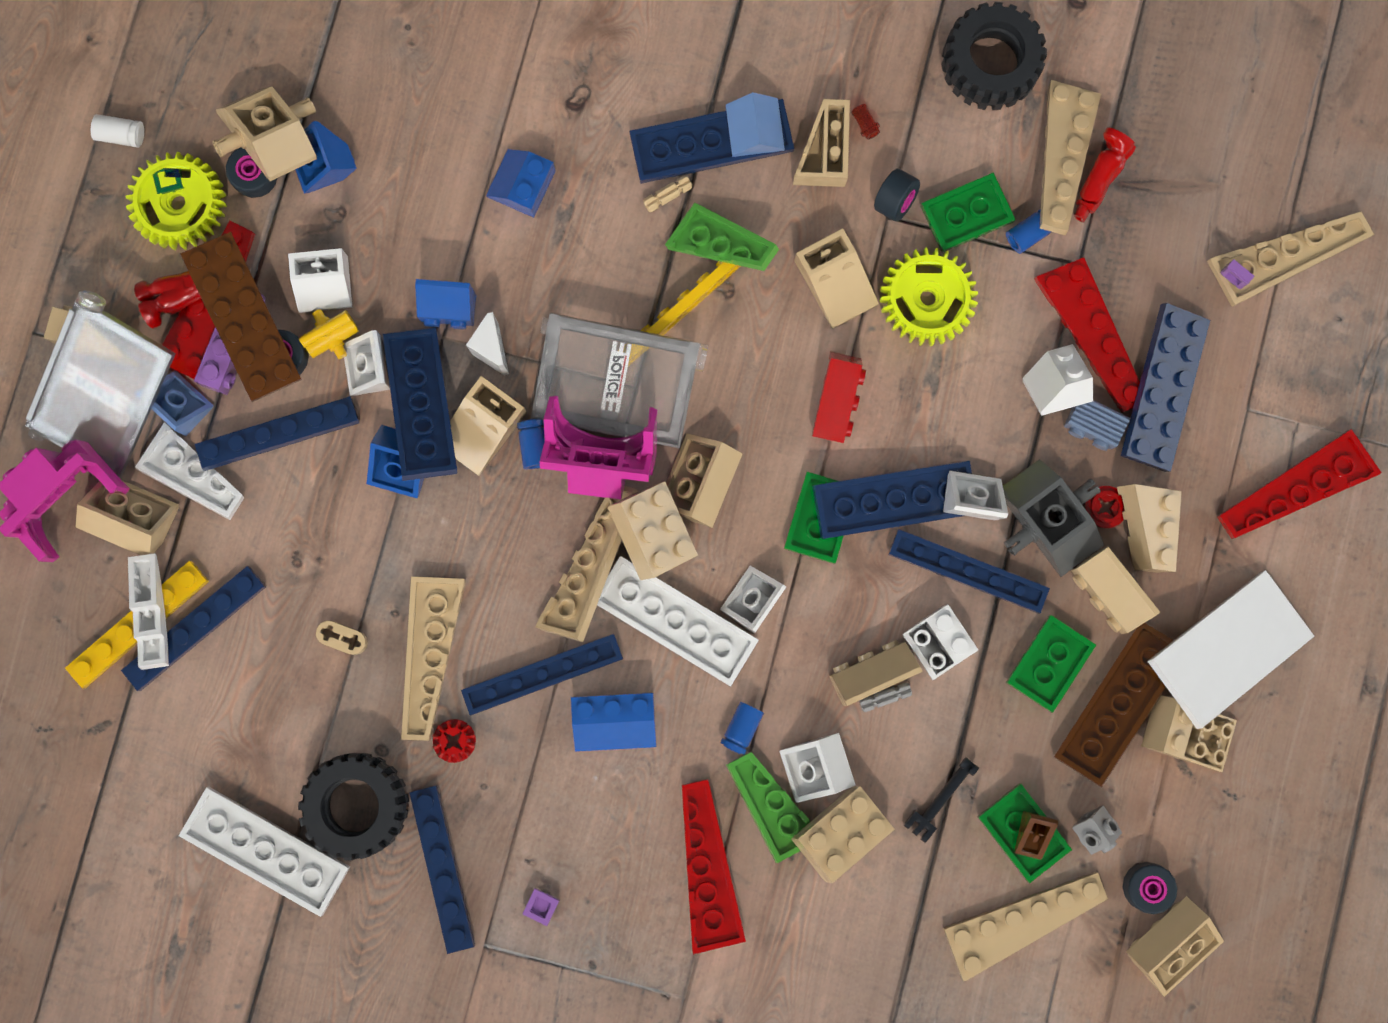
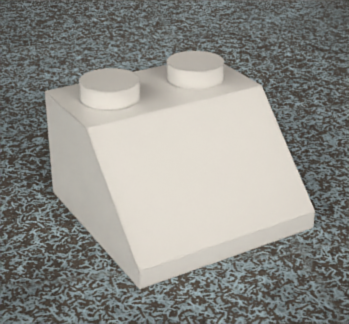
(1059, 381)
(817, 768)

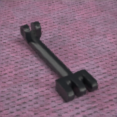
(924, 821)

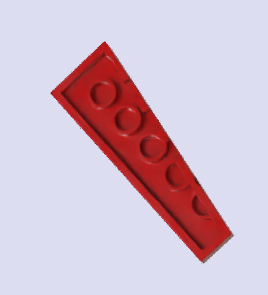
(1084, 313)
(193, 325)
(1317, 477)
(712, 897)

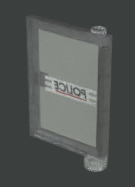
(614, 376)
(98, 383)

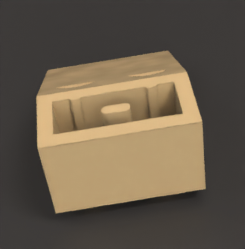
(836, 278)
(483, 424)
(1175, 735)

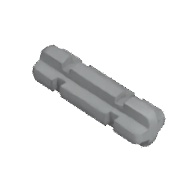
(885, 697)

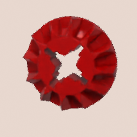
(1106, 520)
(467, 740)

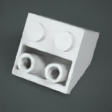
(320, 280)
(940, 641)

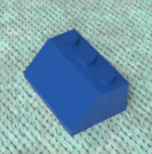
(613, 722)

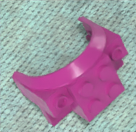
(593, 462)
(39, 483)

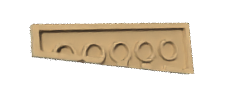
(1067, 136)
(1289, 255)
(581, 588)
(431, 630)
(1009, 928)

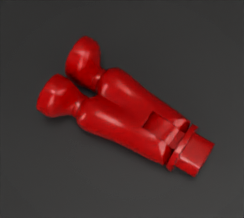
(1104, 172)
(175, 294)

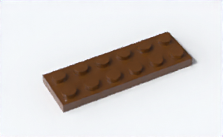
(240, 316)
(1116, 709)

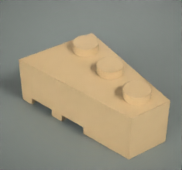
(827, 149)
(1152, 526)

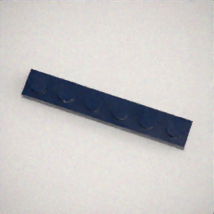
(276, 433)
(969, 571)
(200, 624)
(542, 674)
(442, 869)

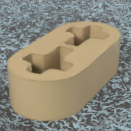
(340, 644)

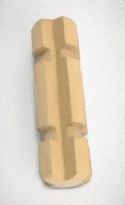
(667, 193)

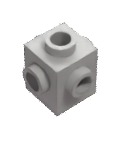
(1097, 830)

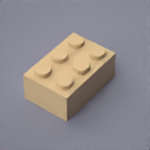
(652, 531)
(842, 834)

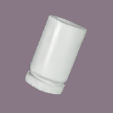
(117, 130)

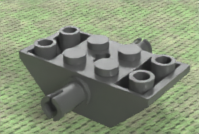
(1042, 492)

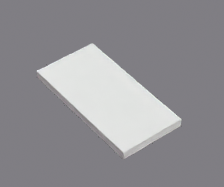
(1231, 649)

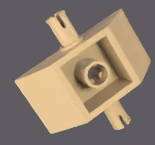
(267, 131)

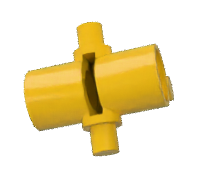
(329, 334)

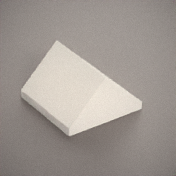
(487, 344)
(366, 364)
(975, 496)
(752, 598)

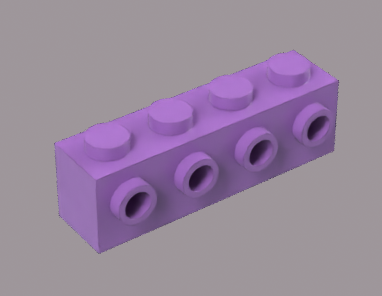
(216, 368)

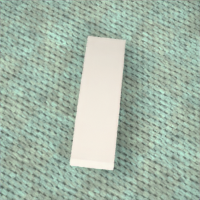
(148, 611)

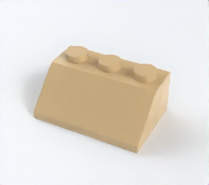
(702, 478)
(127, 520)
(1114, 591)
(874, 672)
(1175, 945)

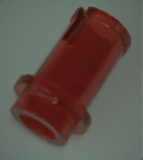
(866, 122)

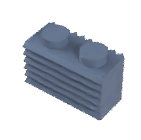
(1097, 424)

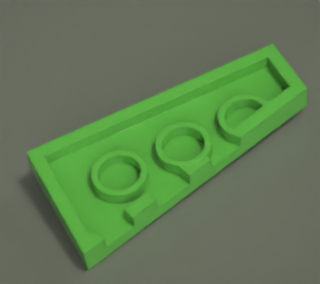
(719, 239)
(769, 806)

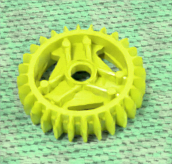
(174, 224)
(945, 286)

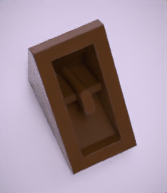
(1035, 835)

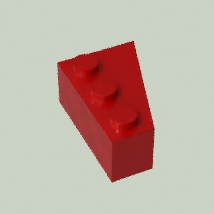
(838, 397)

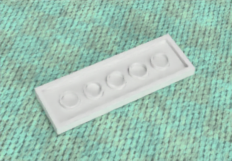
(676, 622)
(264, 851)

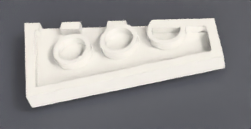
(178, 467)

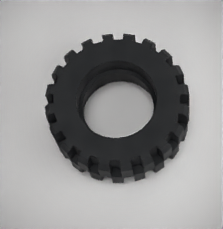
(1001, 24)
(318, 815)

